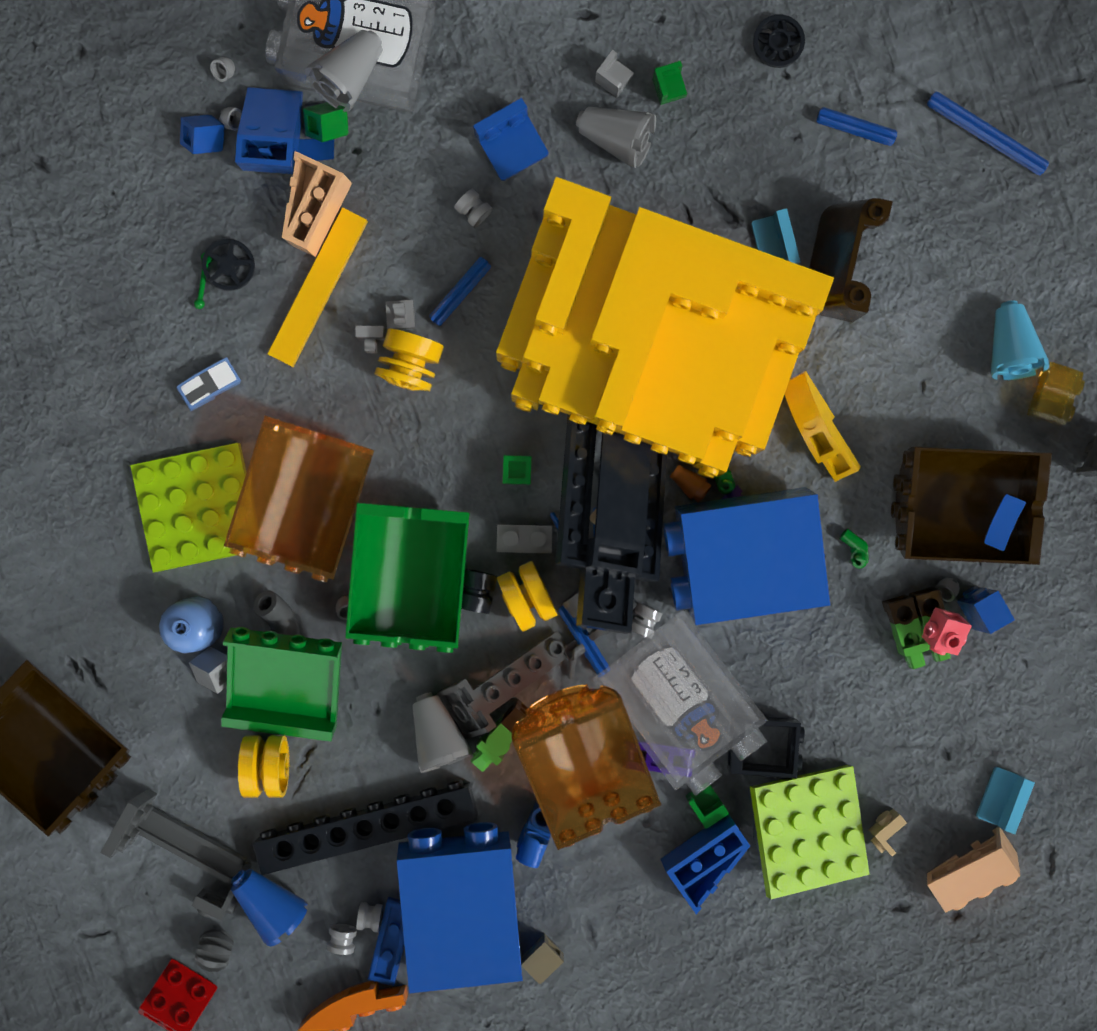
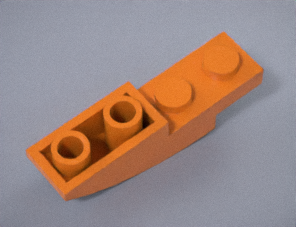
(340, 1010)

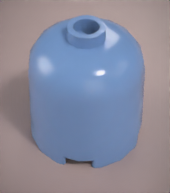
(202, 625)

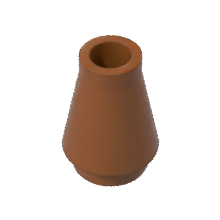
(691, 483)

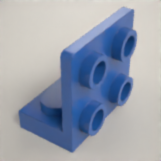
(510, 140)

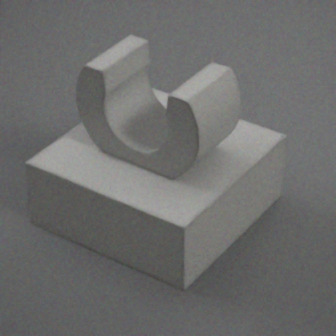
(400, 314)
(371, 335)

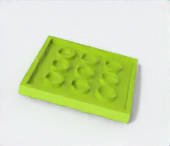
(189, 504)
(809, 831)

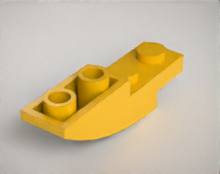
(817, 428)

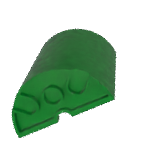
(407, 577)

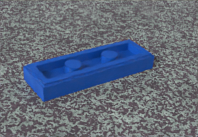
(388, 945)

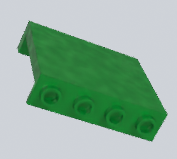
(282, 683)

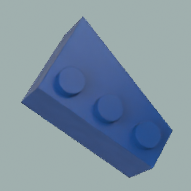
(704, 860)

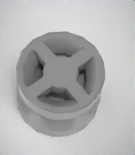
(369, 917)
(341, 939)

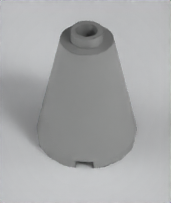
(345, 69)
(618, 132)
(436, 734)

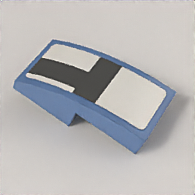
(208, 384)

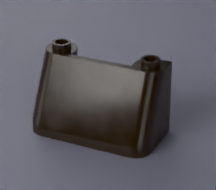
(837, 252)

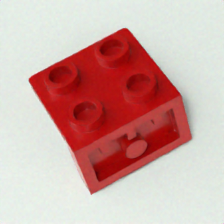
(177, 998)

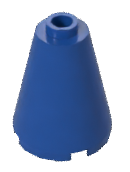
(268, 905)

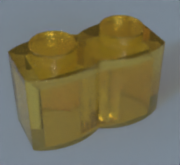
(1056, 394)

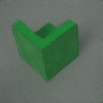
(669, 83)
(325, 122)
(517, 470)
(707, 806)

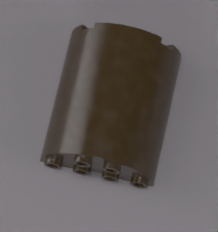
(953, 495)
(52, 751)

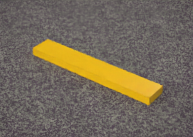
(317, 287)

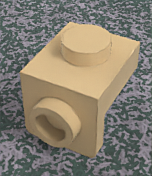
(887, 825)

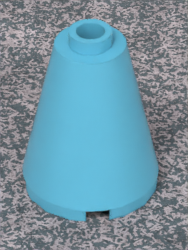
(1016, 344)

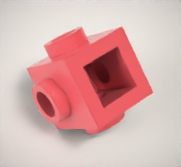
(946, 632)

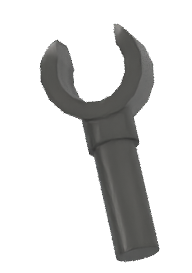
(572, 652)

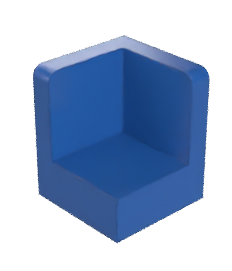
(201, 134)

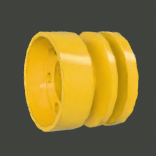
(409, 360)

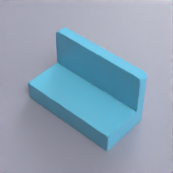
(776, 236)
(1005, 799)

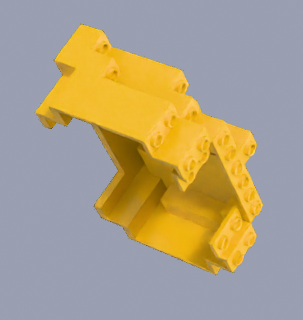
(657, 329)

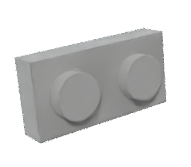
(524, 538)

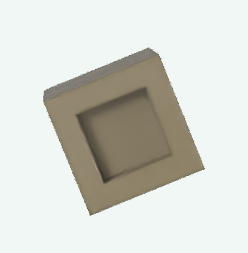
(542, 959)

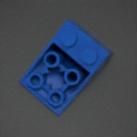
(269, 130)

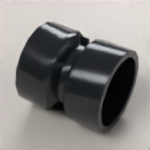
(476, 591)

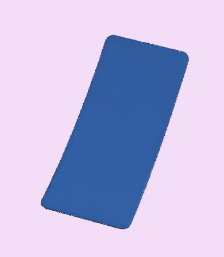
(317, 150)
(1004, 522)

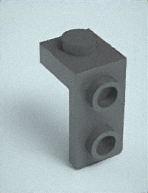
(215, 906)

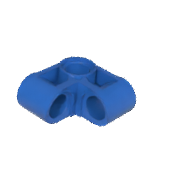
(533, 840)

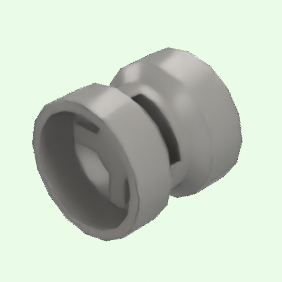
(473, 208)
(645, 620)

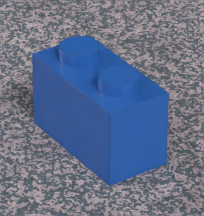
(985, 609)

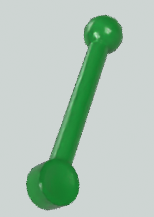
(199, 302)

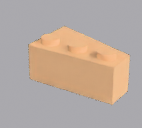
(313, 203)
(975, 873)

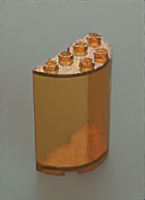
(298, 499)
(583, 762)

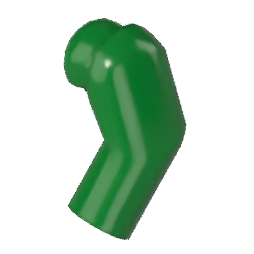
(725, 482)
(858, 548)

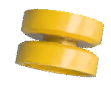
(524, 597)
(263, 766)

